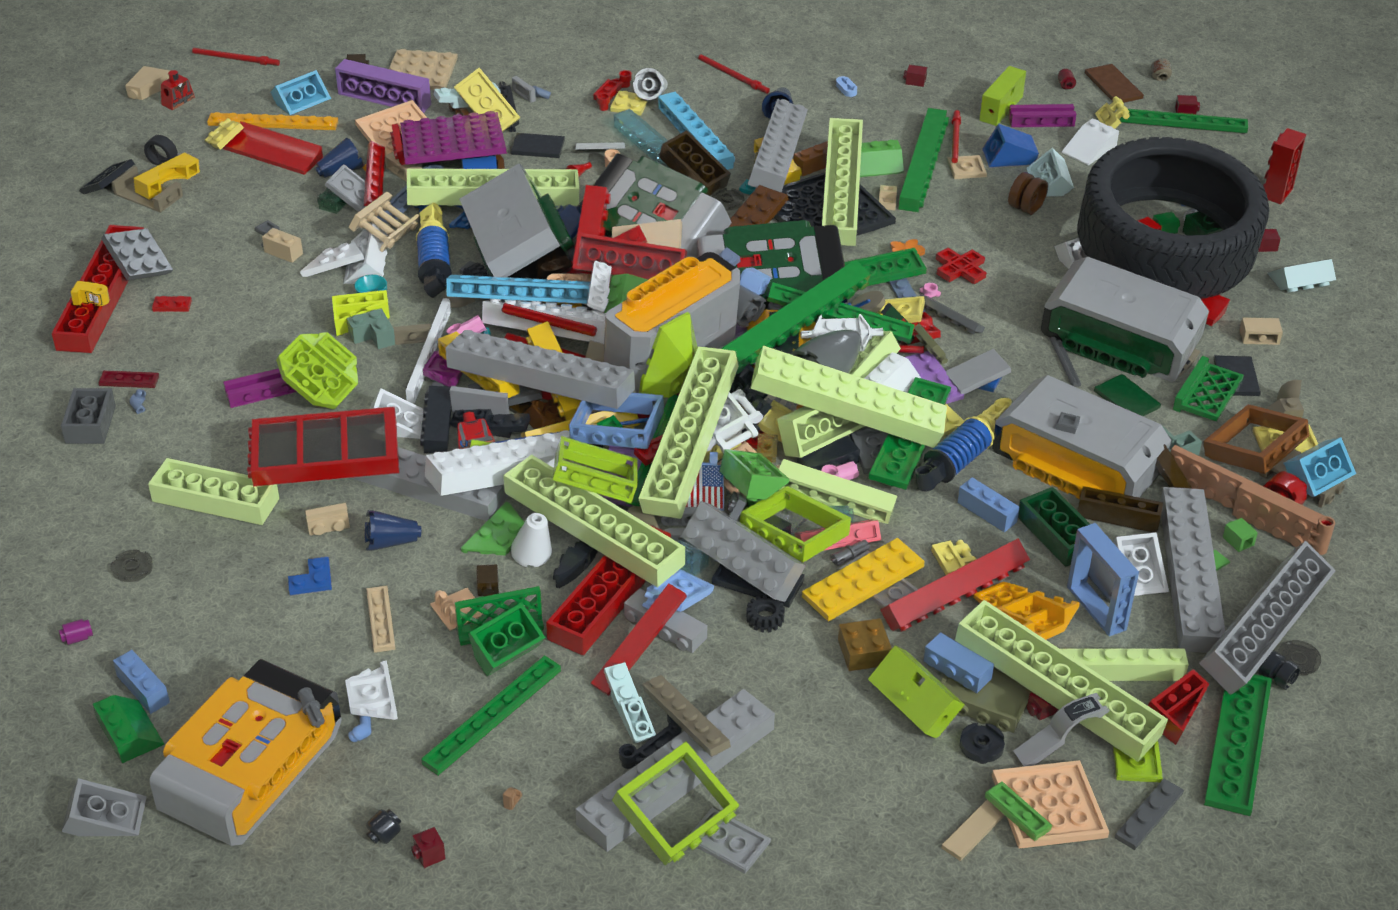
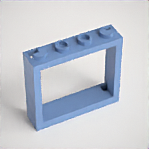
(615, 436)
(1116, 616)

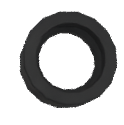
(163, 142)

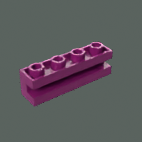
(1042, 115)
(256, 388)

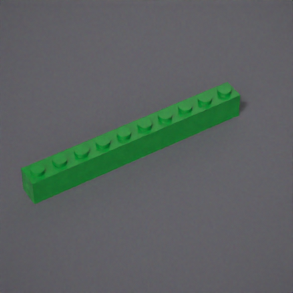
(924, 160)
(799, 313)

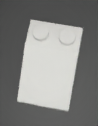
(1091, 142)
(408, 415)
(1146, 557)

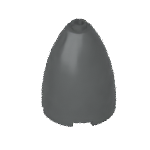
(833, 349)

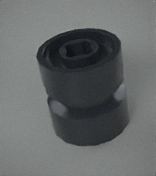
(1280, 670)

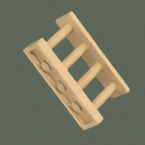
(375, 209)

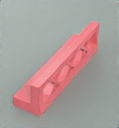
(859, 531)

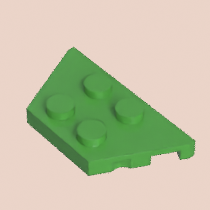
(497, 533)

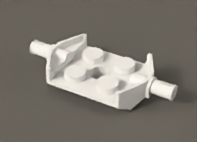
(856, 324)

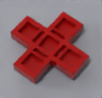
(960, 265)

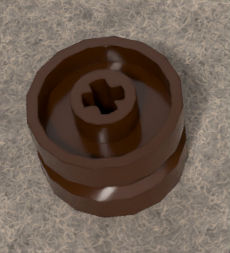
(1028, 193)

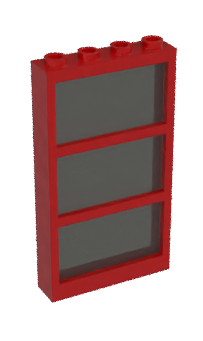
(323, 446)

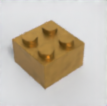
(863, 643)

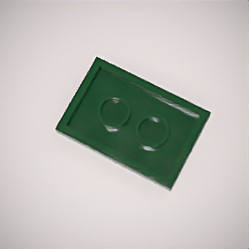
(1127, 395)

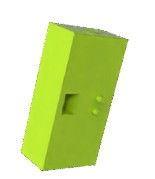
(1004, 92)
(916, 692)

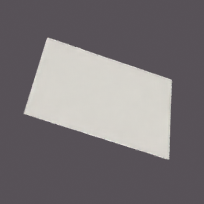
(600, 145)

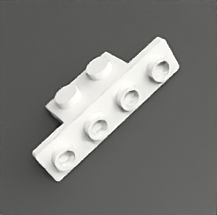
(599, 286)

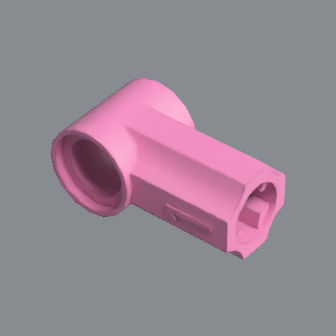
(474, 324)
(846, 471)

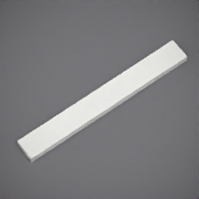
(429, 347)

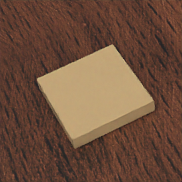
(967, 167)

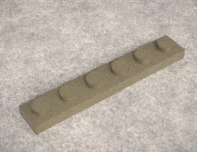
(686, 715)

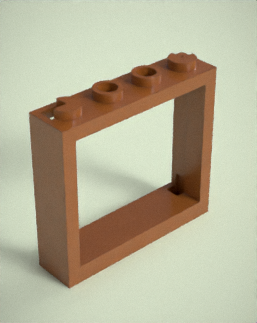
(1294, 429)

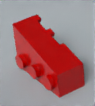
(1179, 703)

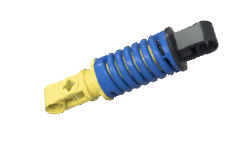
(433, 251)
(959, 447)

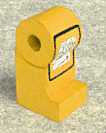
(90, 293)

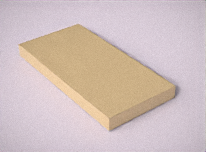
(659, 233)

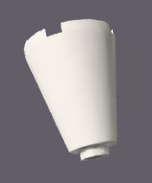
(649, 84)
(532, 542)

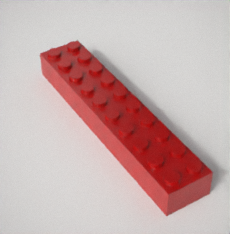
(84, 323)

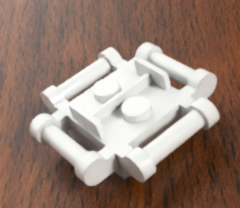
(733, 420)

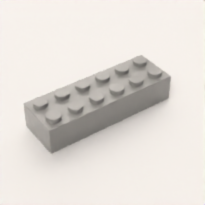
(743, 551)

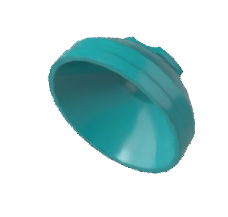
(370, 283)

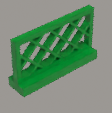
(1194, 385)
(497, 601)

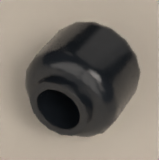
(383, 826)

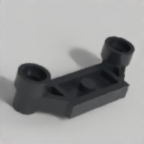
(631, 756)

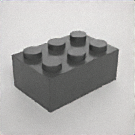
(88, 416)

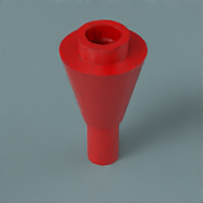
(581, 167)

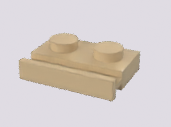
(327, 519)

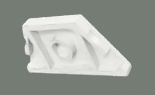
(333, 258)
(372, 693)

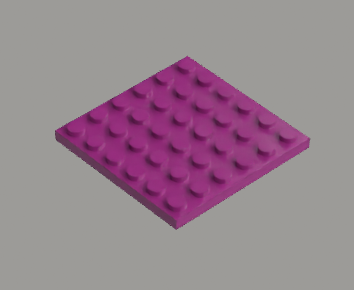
(452, 137)

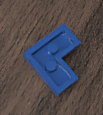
(317, 580)

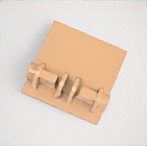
(445, 606)

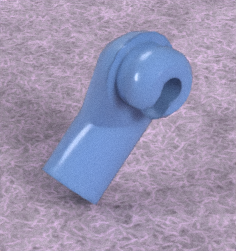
(362, 730)

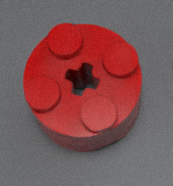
(1288, 486)

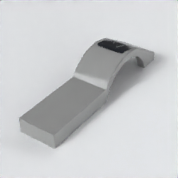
(1054, 734)

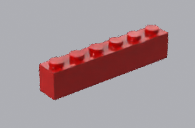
(593, 214)

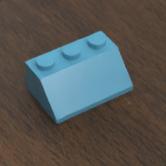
(300, 93)
(1322, 466)

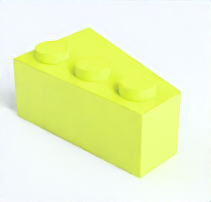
(358, 303)

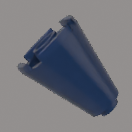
(771, 99)
(343, 153)
(389, 530)

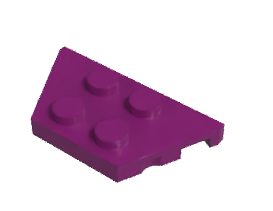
(437, 370)

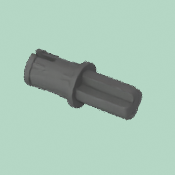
(850, 552)
(311, 707)

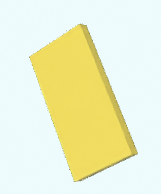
(483, 97)

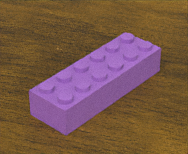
(381, 85)

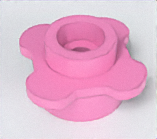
(930, 290)

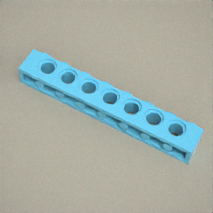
(686, 119)
(518, 289)

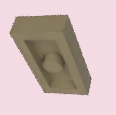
(411, 333)

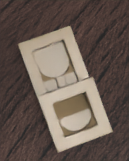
(888, 196)

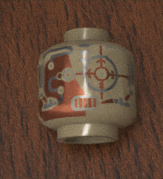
(1161, 69)

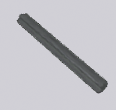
(1065, 361)

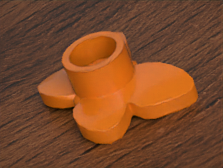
(897, 246)

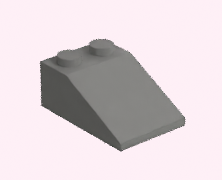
(103, 811)

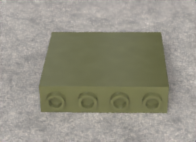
(997, 703)

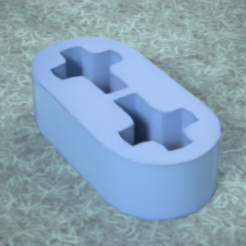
(846, 86)

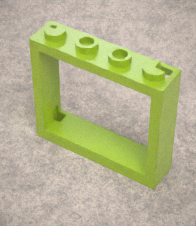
(592, 479)
(835, 522)
(645, 828)

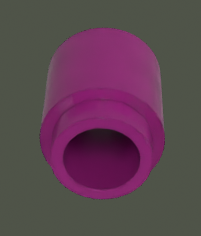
(75, 631)

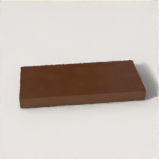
(1114, 83)

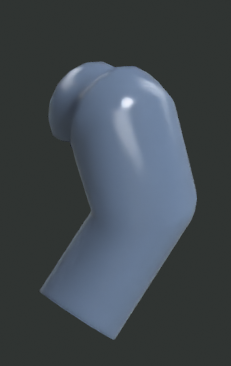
(539, 92)
(137, 400)

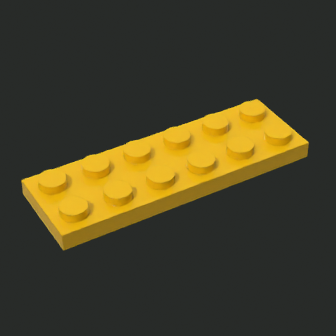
(862, 579)

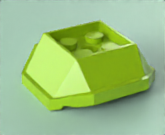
(319, 369)

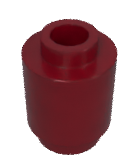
(1066, 79)

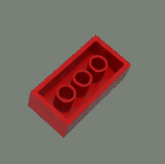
(1283, 165)

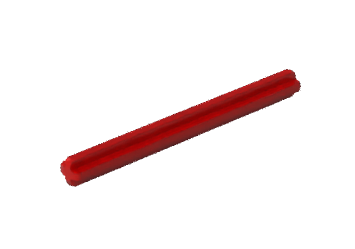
(553, 320)

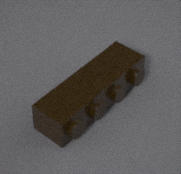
(1120, 509)

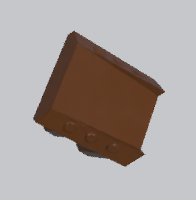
(544, 414)

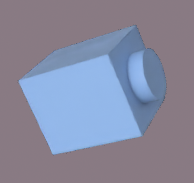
(754, 280)

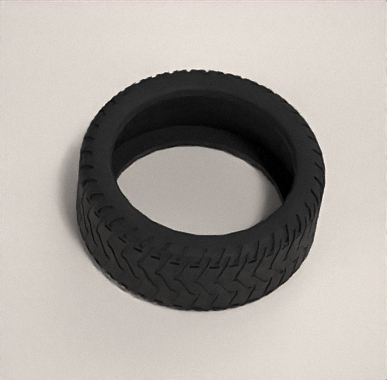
(1180, 174)

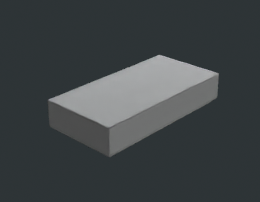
(523, 89)

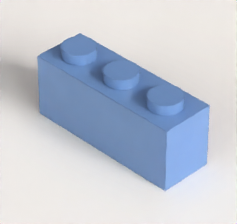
(988, 504)
(958, 662)
(141, 681)

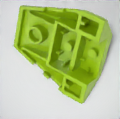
(672, 358)

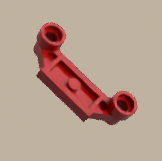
(611, 88)

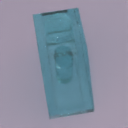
(695, 559)

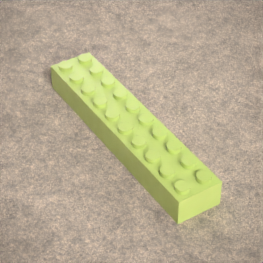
(843, 177)
(450, 185)
(849, 397)
(688, 433)
(596, 522)
(1059, 678)

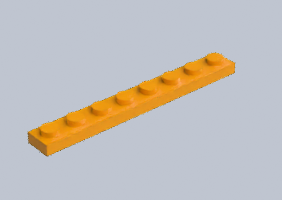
(277, 121)

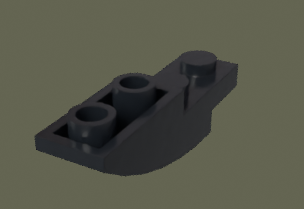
(752, 396)
(499, 424)
(573, 563)

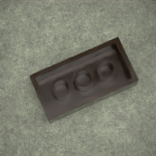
(693, 160)

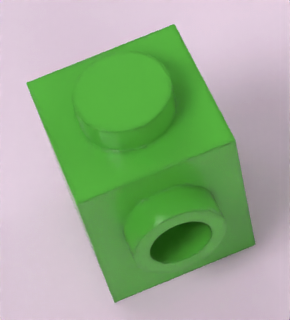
(1240, 534)

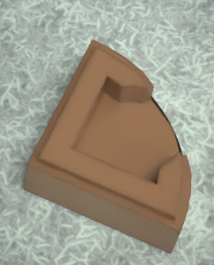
(511, 798)

